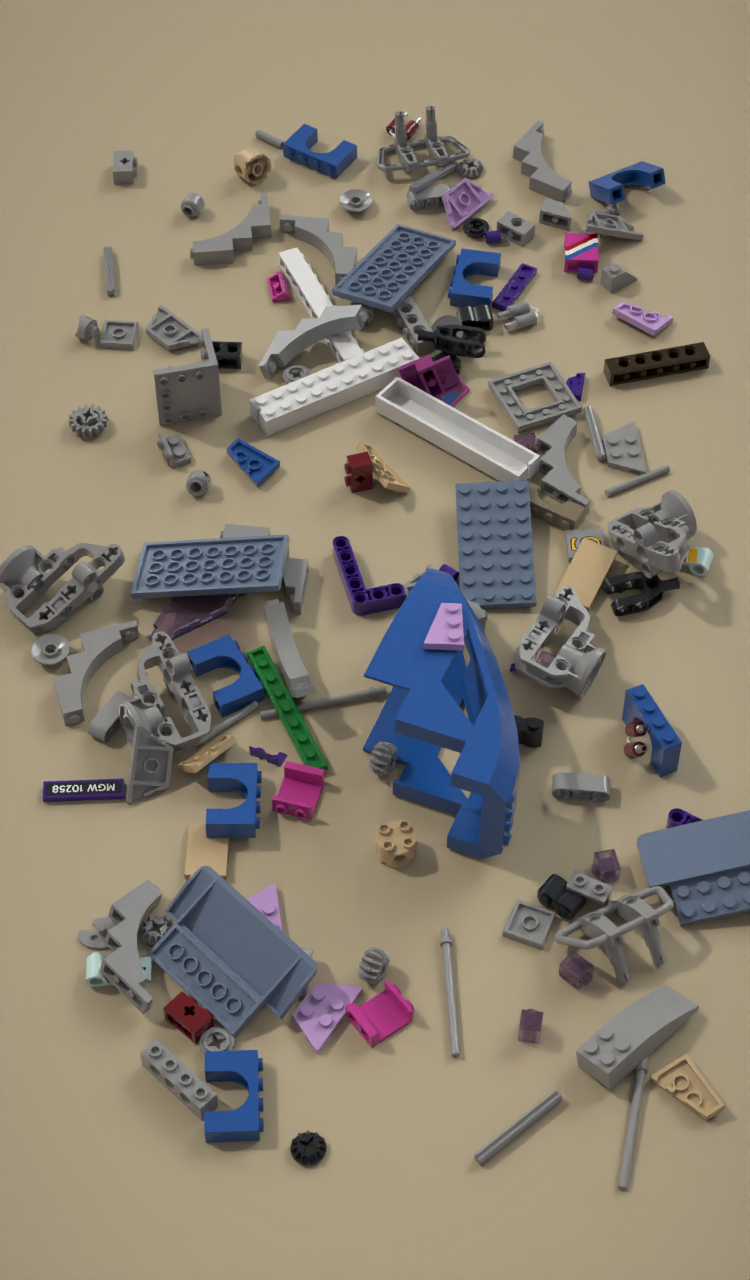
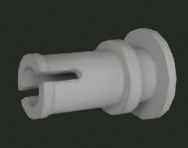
(613, 210)

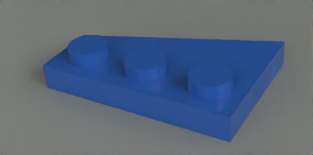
(252, 461)

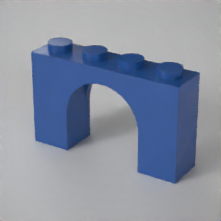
(330, 163)
(610, 187)
(473, 263)
(227, 654)
(666, 745)
(240, 820)
(243, 1122)

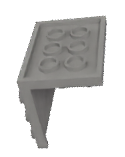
(190, 389)

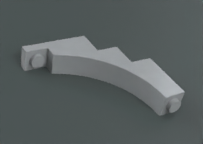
(542, 177)
(317, 233)
(240, 238)
(290, 343)
(557, 480)
(295, 570)
(97, 649)
(288, 658)
(123, 964)

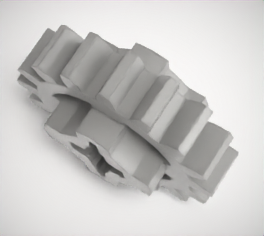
(88, 420)

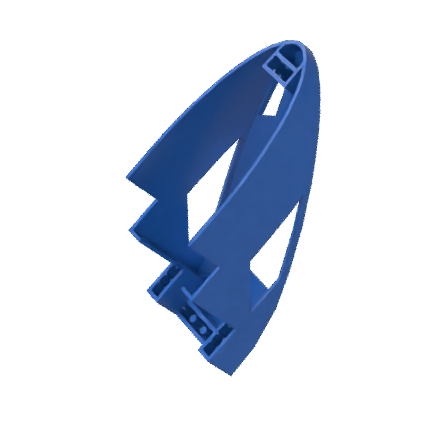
(427, 715)

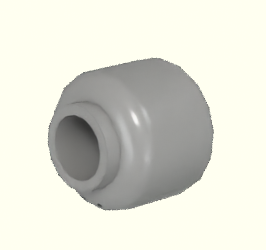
(192, 204)
(198, 483)

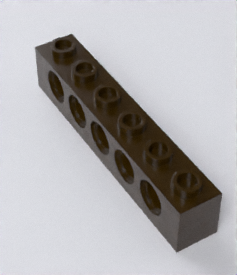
(656, 363)

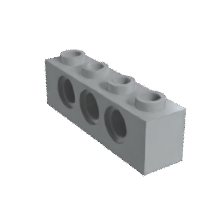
(410, 321)
(178, 1079)

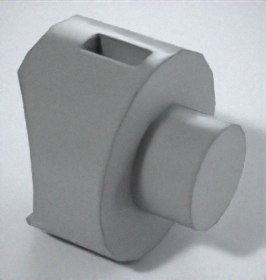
(87, 328)

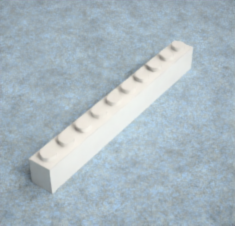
(315, 300)

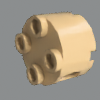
(252, 165)
(396, 843)

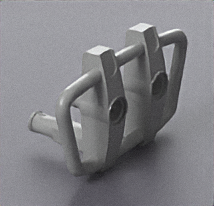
(433, 143)
(604, 932)

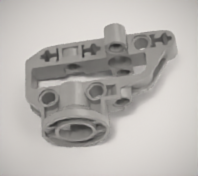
(656, 534)
(25, 574)
(576, 661)
(178, 683)

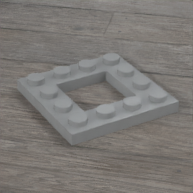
(504, 388)

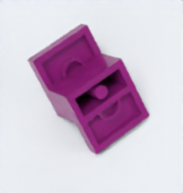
(432, 377)

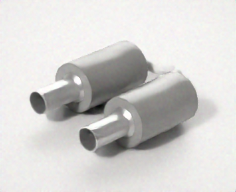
(520, 315)

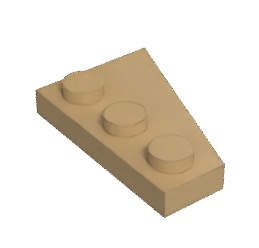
(207, 754)
(689, 1086)

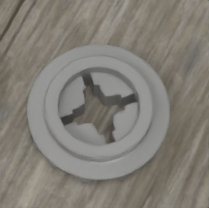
(474, 171)
(294, 371)
(146, 931)
(221, 1035)

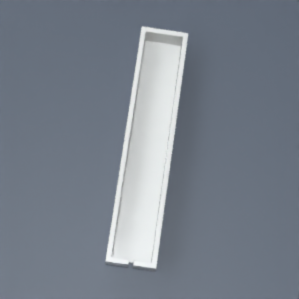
(330, 387)
(456, 432)

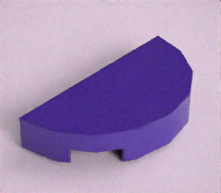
(576, 385)

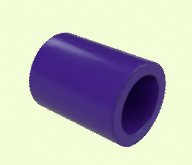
(492, 236)
(585, 273)
(445, 568)

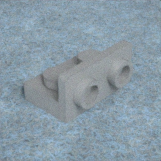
(173, 450)
(590, 888)

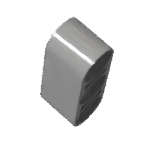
(427, 198)
(108, 719)
(581, 787)

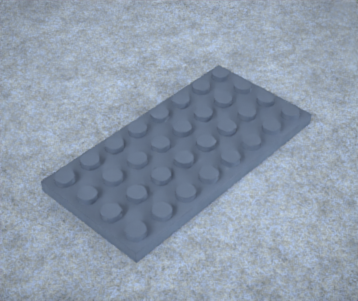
(394, 268)
(495, 544)
(210, 567)

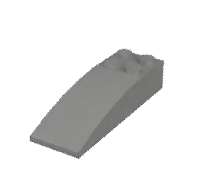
(633, 1035)

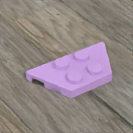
(464, 201)
(267, 903)
(324, 1011)

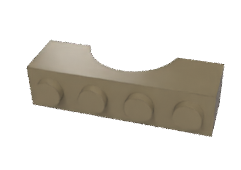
(566, 515)

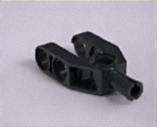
(446, 340)
(651, 589)

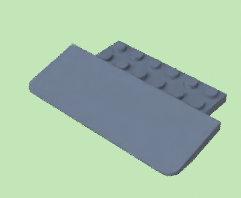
(703, 866)
(230, 953)

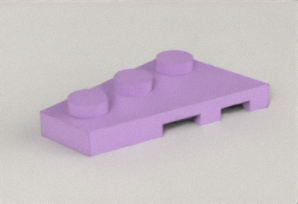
(647, 321)
(446, 629)

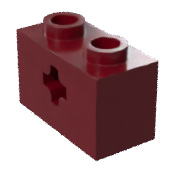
(359, 472)
(188, 1016)

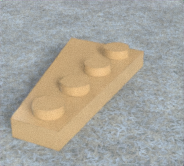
(385, 473)

